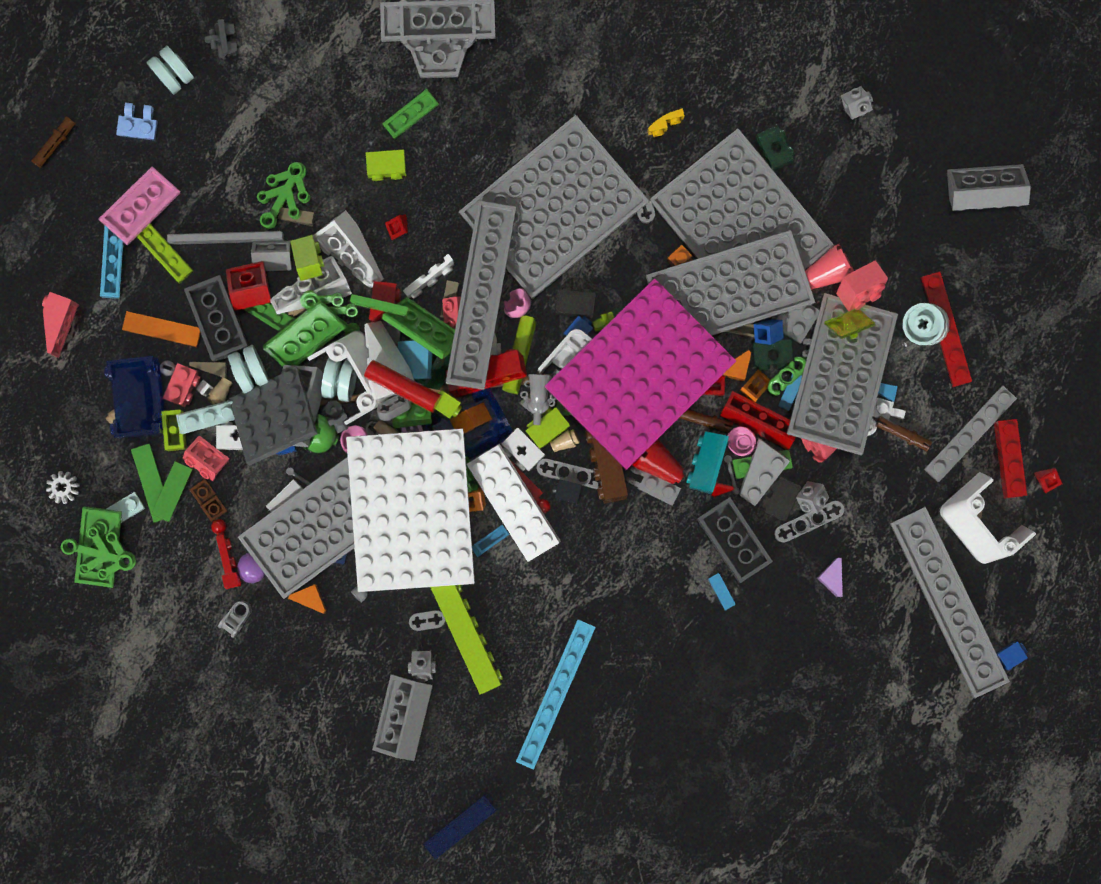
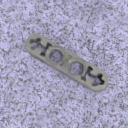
(572, 477)
(810, 524)

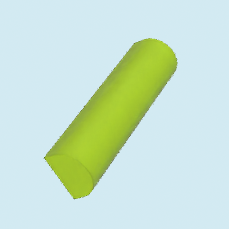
(522, 343)

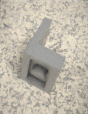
(273, 254)

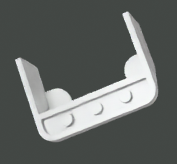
(354, 348)
(566, 350)
(961, 515)

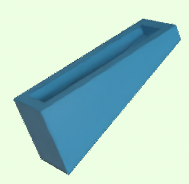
(888, 391)
(789, 394)
(490, 540)
(721, 591)

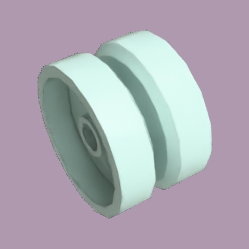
(170, 69)
(936, 328)
(245, 370)
(338, 380)

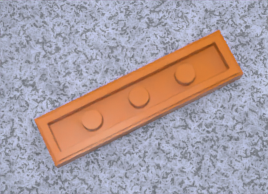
(161, 329)

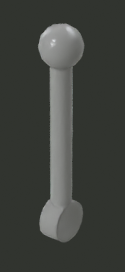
(728, 459)
(290, 471)

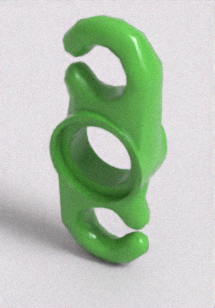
(778, 377)

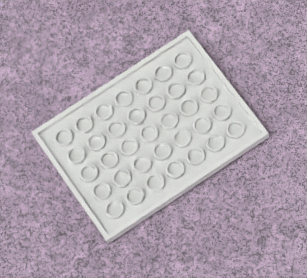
(410, 510)

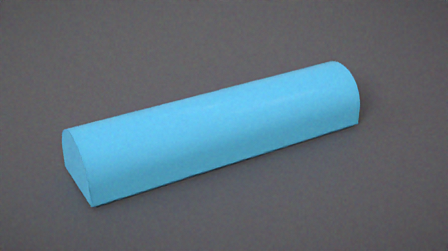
(111, 265)

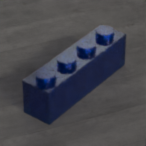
(460, 826)

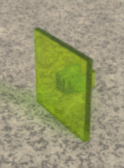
(849, 324)

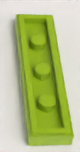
(164, 253)

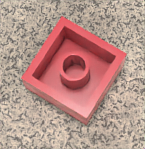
(862, 286)

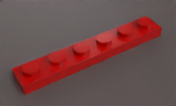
(951, 344)

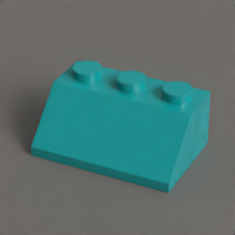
(707, 462)

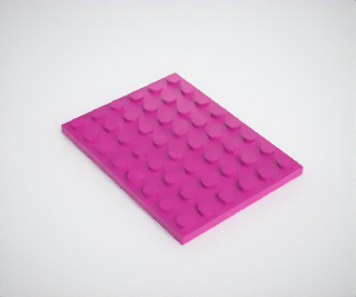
(640, 373)

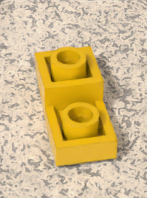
(660, 125)

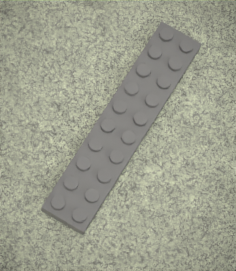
(481, 295)
(949, 602)

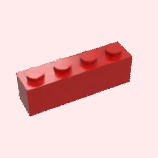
(501, 369)
(758, 420)
(1010, 458)

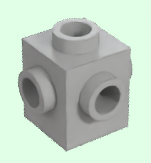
(857, 102)
(812, 497)
(422, 666)

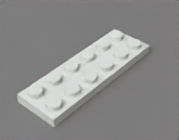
(513, 502)

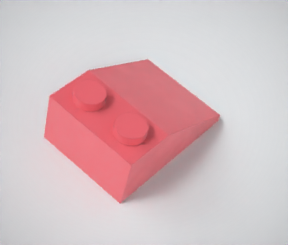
(58, 317)

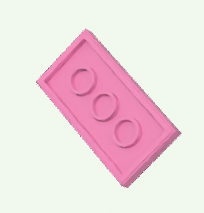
(139, 205)

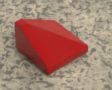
(397, 226)
(1048, 479)
(721, 489)

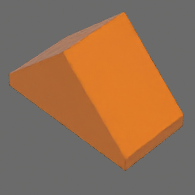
(739, 368)
(755, 386)
(471, 418)
(309, 597)

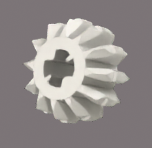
(62, 495)

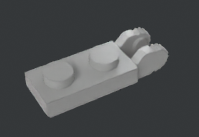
(655, 486)

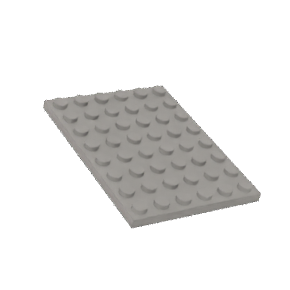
(736, 200)
(565, 204)

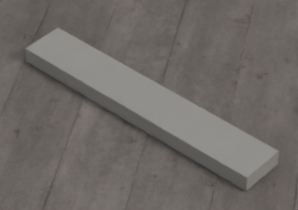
(230, 237)

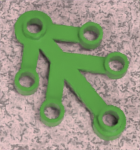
(284, 193)
(337, 309)
(101, 553)

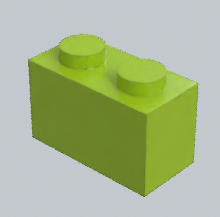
(386, 164)
(306, 257)
(448, 404)
(551, 426)
(172, 437)

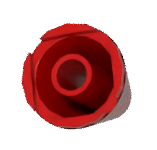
(660, 463)

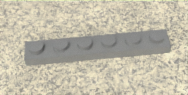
(970, 433)

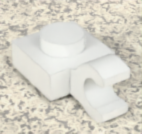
(885, 409)

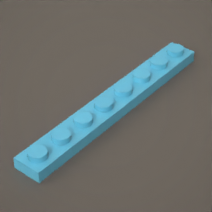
(555, 694)

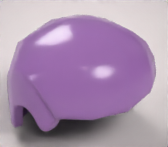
(249, 570)

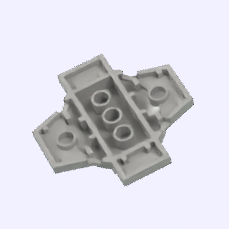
(437, 31)

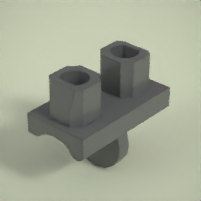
(222, 30)
(336, 415)

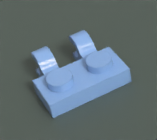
(137, 127)

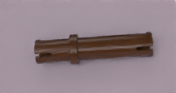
(52, 143)
(706, 420)
(910, 436)

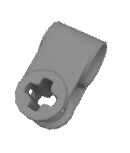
(235, 619)

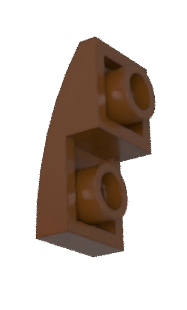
(208, 499)

